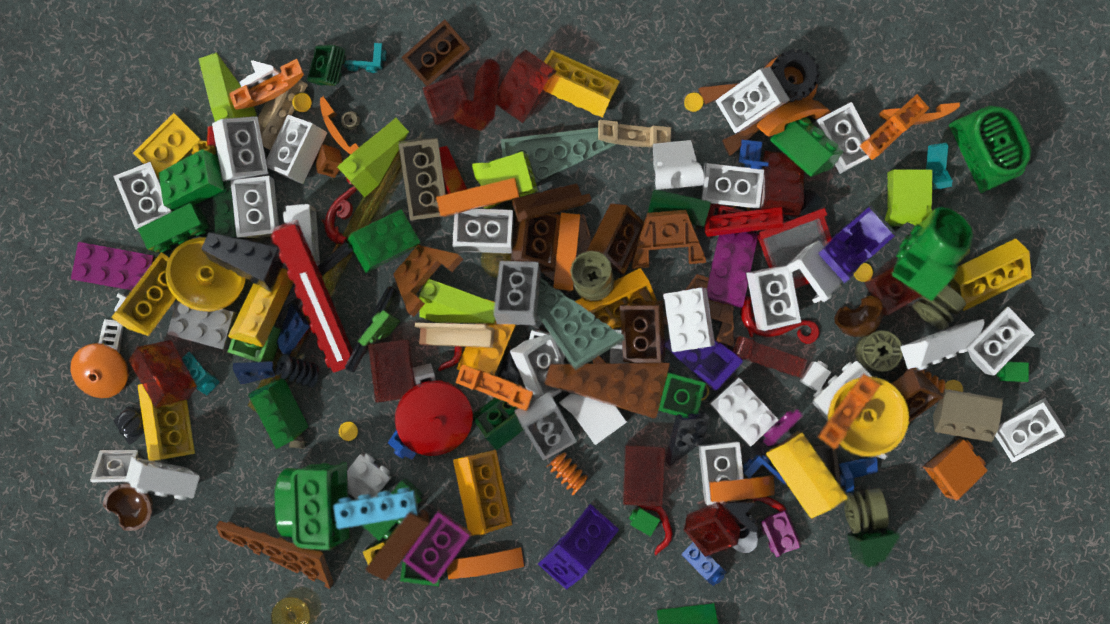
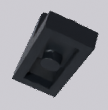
(739, 508)

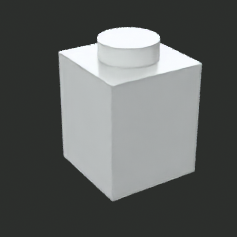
(815, 375)

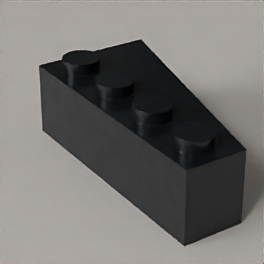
(245, 258)

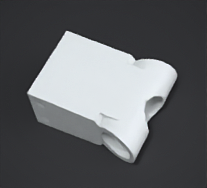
(676, 165)
(594, 416)

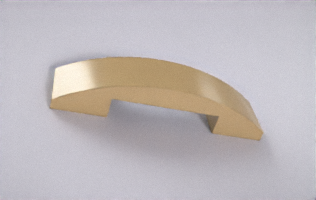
(632, 135)

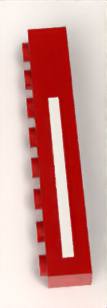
(313, 293)

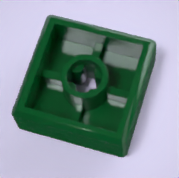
(327, 65)

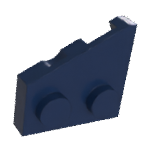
(292, 329)
(253, 371)

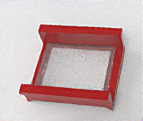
(785, 243)

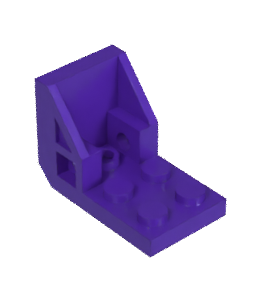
(856, 243)
(710, 363)
(578, 547)

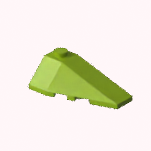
(219, 84)
(372, 160)
(452, 305)

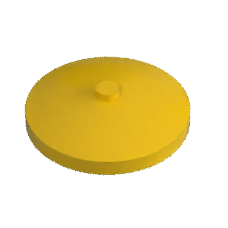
(199, 281)
(880, 422)

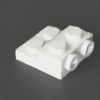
(366, 477)

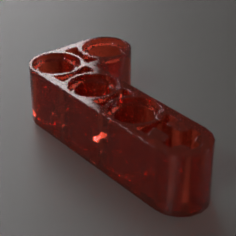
(481, 111)
(769, 357)

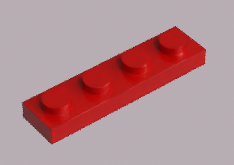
(744, 221)

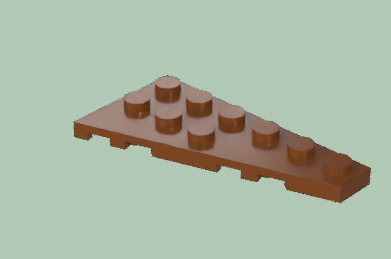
(622, 385)
(281, 551)

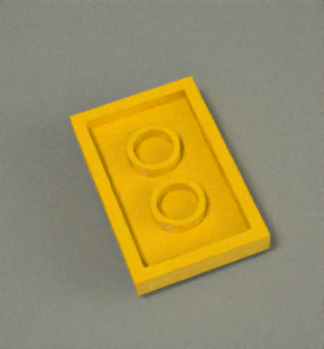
(167, 144)

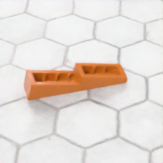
(894, 127)
(477, 197)

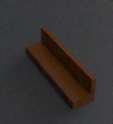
(549, 202)
(398, 544)

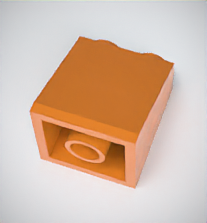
(956, 469)

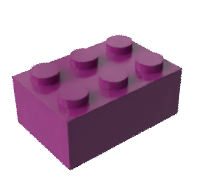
(437, 546)

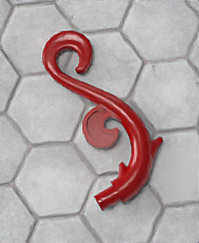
(347, 209)
(746, 316)

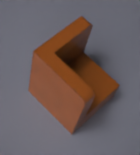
(328, 160)

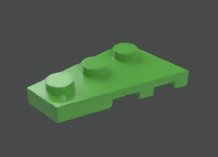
(381, 328)

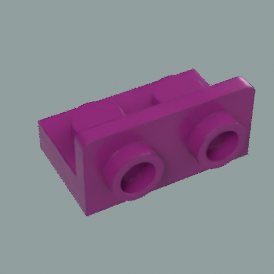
(780, 533)

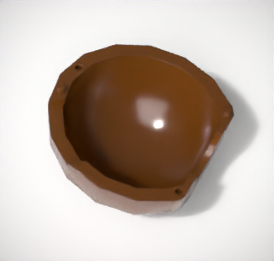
(862, 320)
(130, 506)

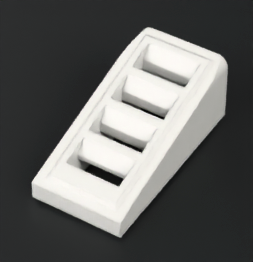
(117, 340)

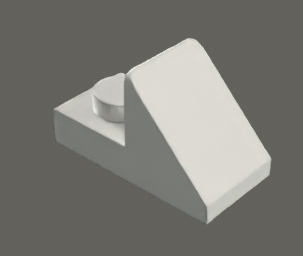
(262, 73)

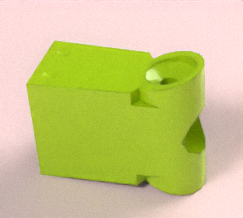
(512, 166)
(908, 196)

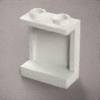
(816, 271)

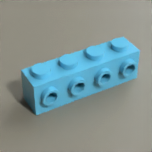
(375, 509)

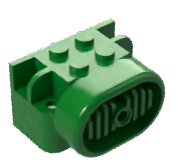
(992, 145)
(933, 252)
(307, 502)

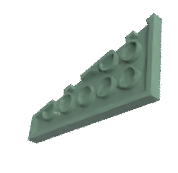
(556, 151)
(573, 327)

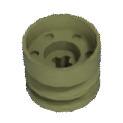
(588, 267)
(937, 311)
(871, 359)
(870, 509)

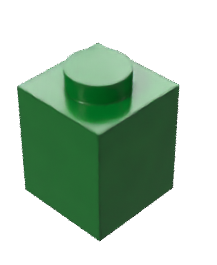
(1014, 372)
(643, 521)

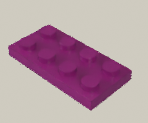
(109, 266)
(729, 267)
(785, 422)

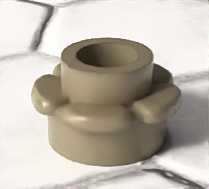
(345, 120)
(298, 443)

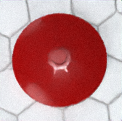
(433, 418)

